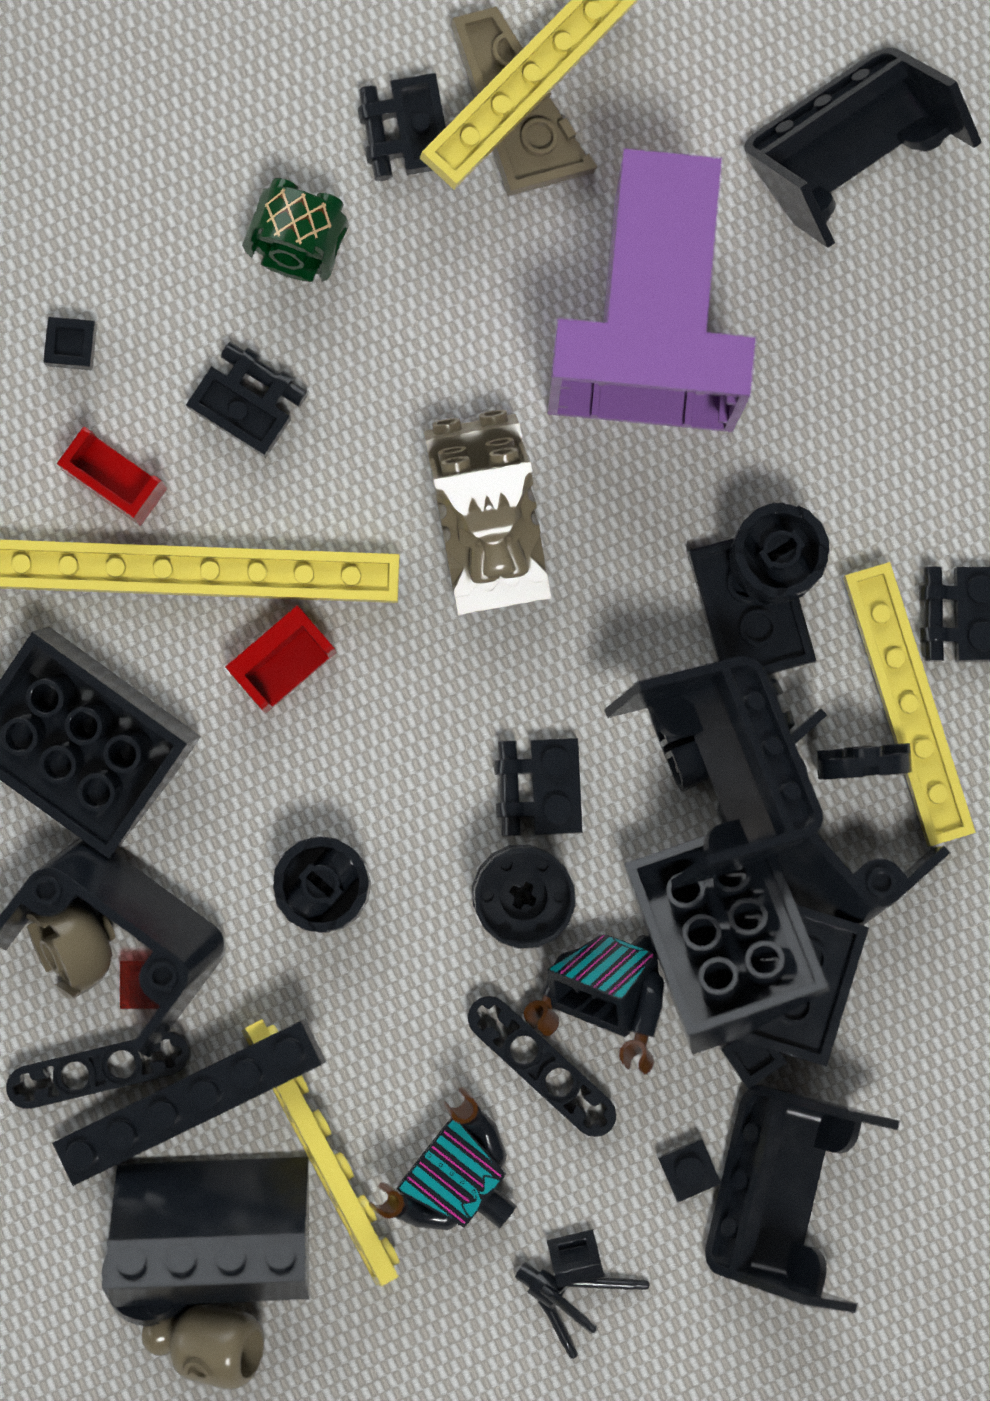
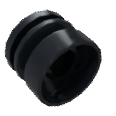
(528, 923)

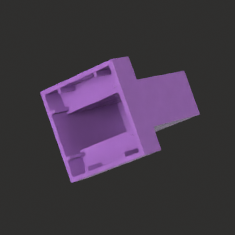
(653, 348)

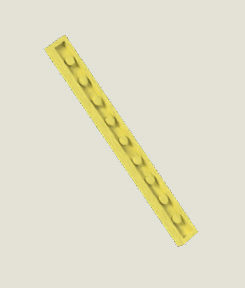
(199, 571)

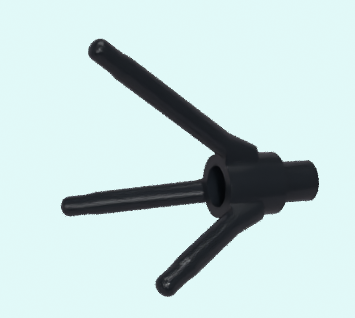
(544, 1288)

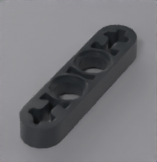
(537, 1070)
(100, 1075)

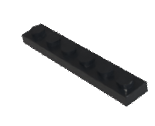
(189, 1102)

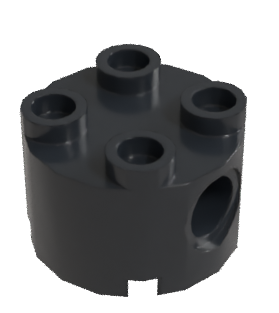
(779, 553)
(321, 884)

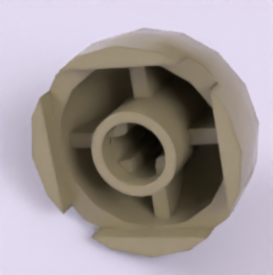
(73, 947)

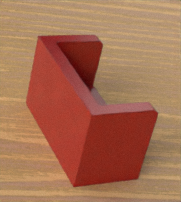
(111, 476)
(281, 659)

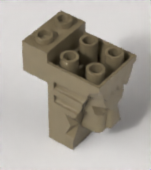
(487, 512)

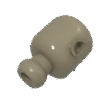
(210, 1345)

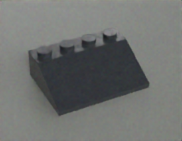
(84, 741)
(725, 944)
(209, 1232)

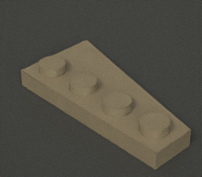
(543, 144)

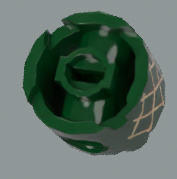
(296, 231)

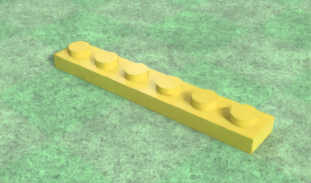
(521, 87)
(909, 703)
(332, 1170)

